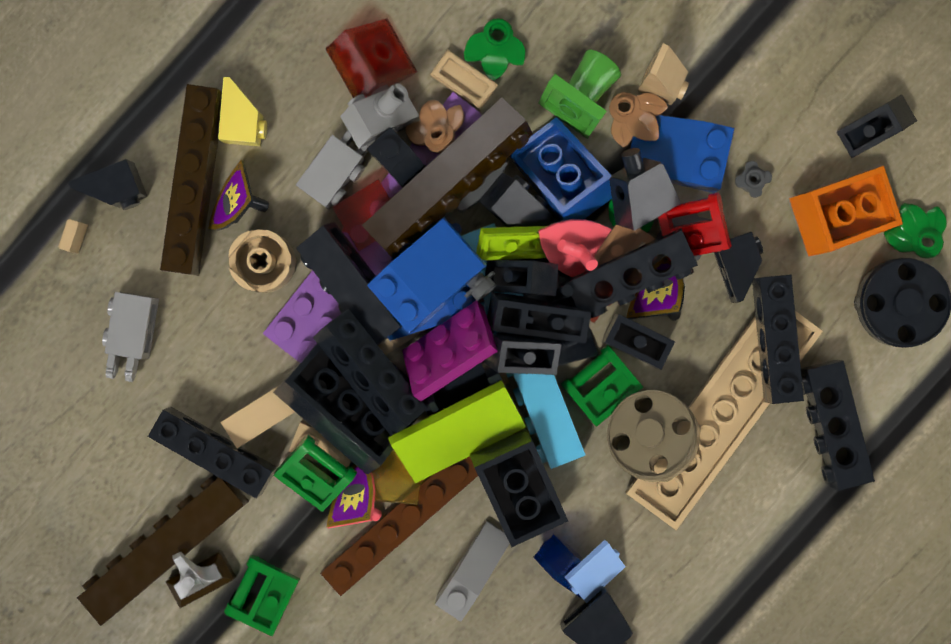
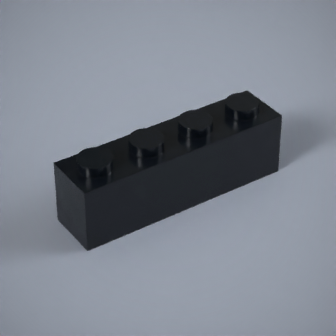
(346, 278)

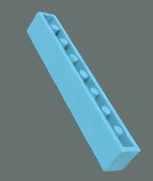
(543, 401)

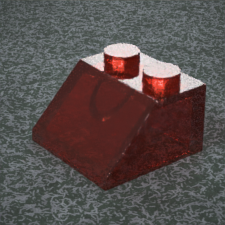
(370, 57)

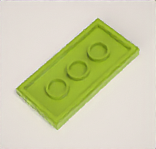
(457, 432)

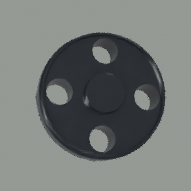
(903, 302)

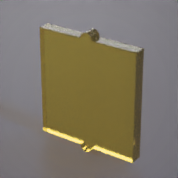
(395, 483)

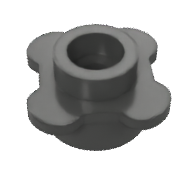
(744, 180)
(481, 286)

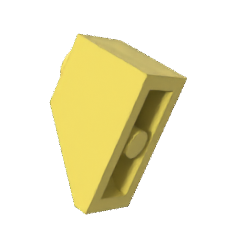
(239, 118)

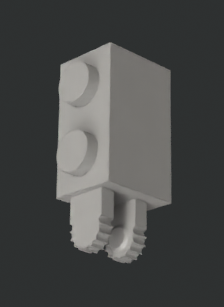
(333, 171)
(129, 331)

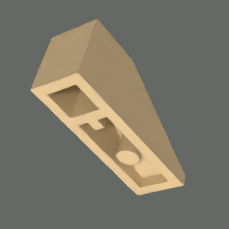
(665, 76)

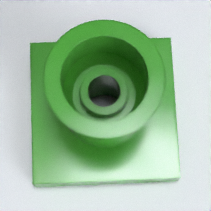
(576, 100)

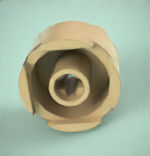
(244, 261)

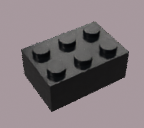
(518, 487)

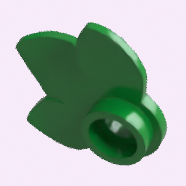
(494, 53)
(916, 227)

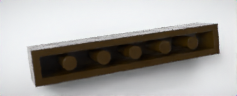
(449, 178)
(192, 181)
(154, 554)

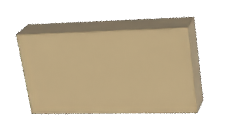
(464, 80)

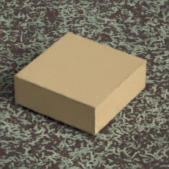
(73, 236)

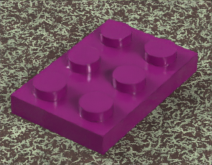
(449, 351)

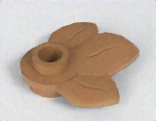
(638, 120)
(435, 126)

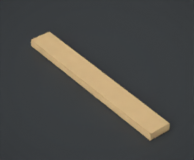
(271, 409)

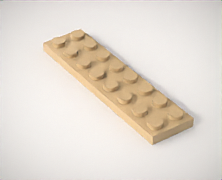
(726, 413)

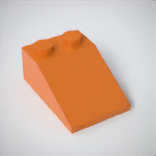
(846, 211)

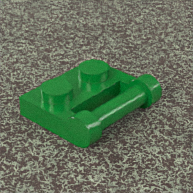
(607, 394)
(311, 481)
(271, 600)

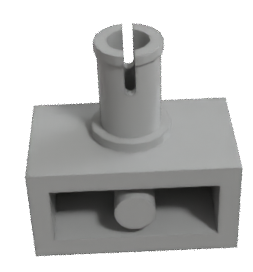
(373, 115)

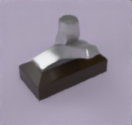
(198, 579)

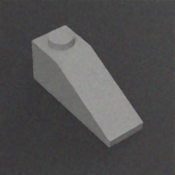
(472, 572)

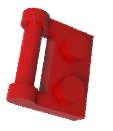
(705, 235)

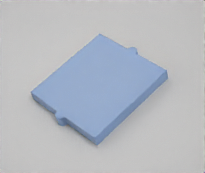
(595, 571)

